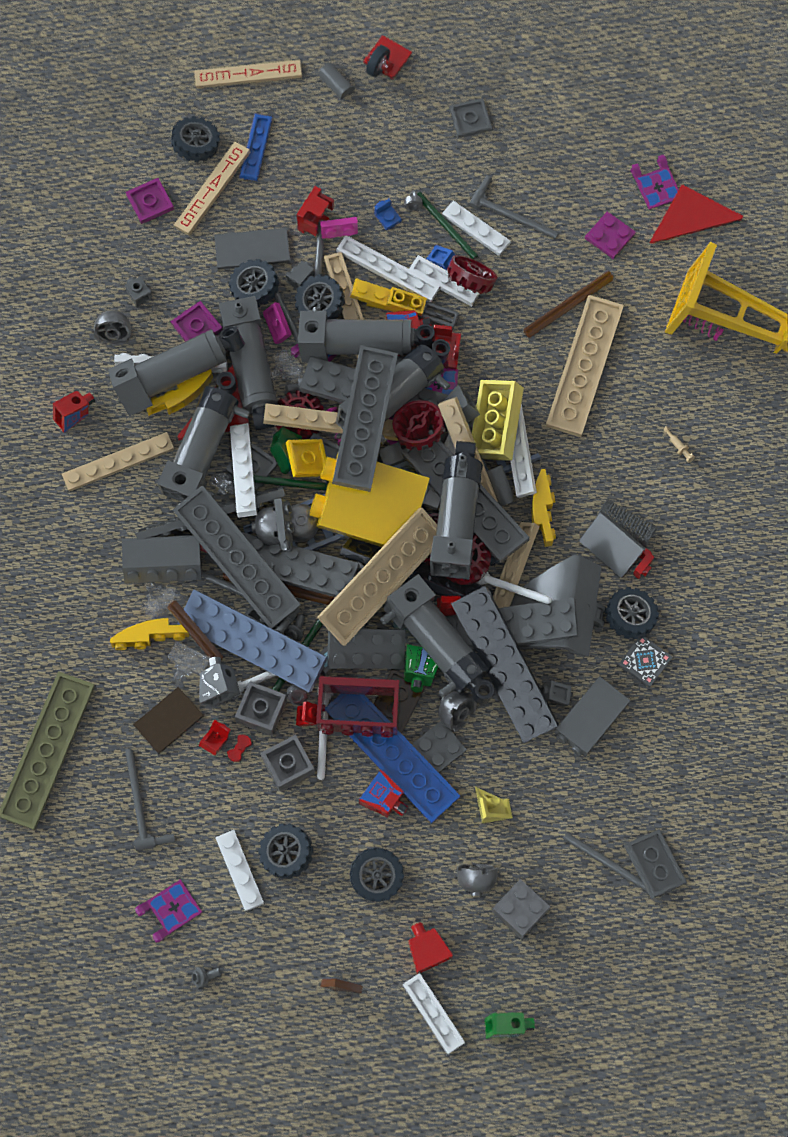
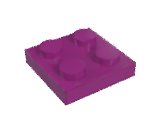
(149, 200)
(610, 235)
(195, 322)

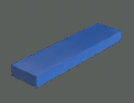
(257, 144)

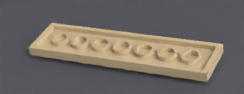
(584, 366)
(380, 577)

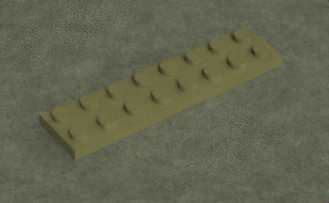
(46, 751)

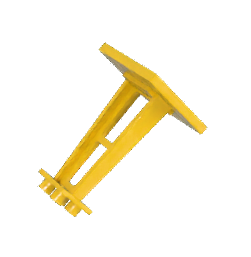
(687, 304)

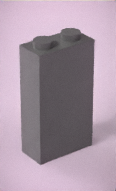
(591, 717)

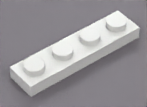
(476, 228)
(440, 277)
(239, 870)
(433, 1013)

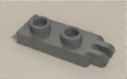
(284, 525)

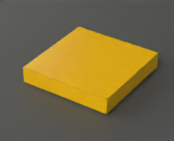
(306, 457)

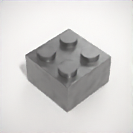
(261, 708)
(287, 763)
(520, 909)

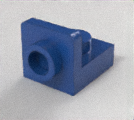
(386, 214)
(441, 256)

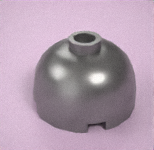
(109, 327)
(303, 523)
(266, 526)
(456, 707)
(477, 878)

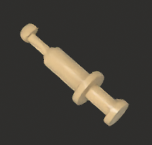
(682, 449)

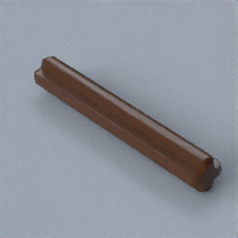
(194, 631)

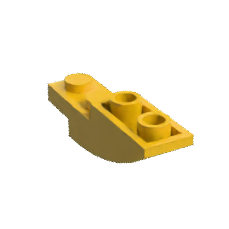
(387, 299)
(185, 394)
(541, 502)
(141, 634)

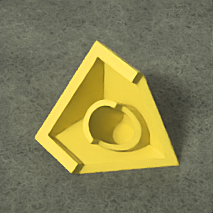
(492, 807)

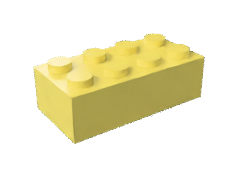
(498, 419)

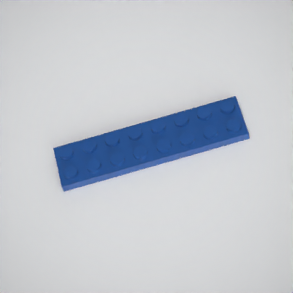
(396, 758)

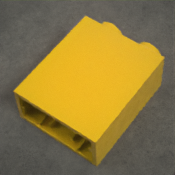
(373, 514)

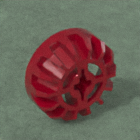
(471, 274)
(308, 398)
(413, 423)
(480, 567)

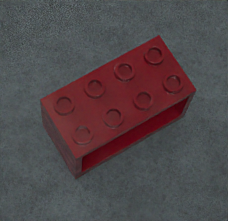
(362, 687)

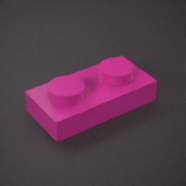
(339, 227)
(277, 323)

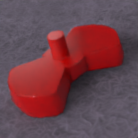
(236, 754)

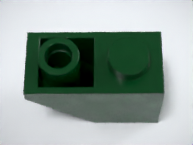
(279, 449)

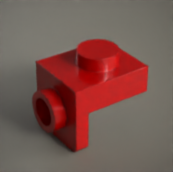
(644, 566)
(445, 605)
(306, 714)
(215, 737)

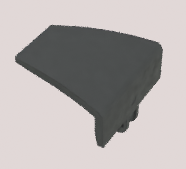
(569, 579)

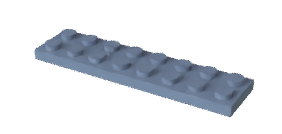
(255, 641)

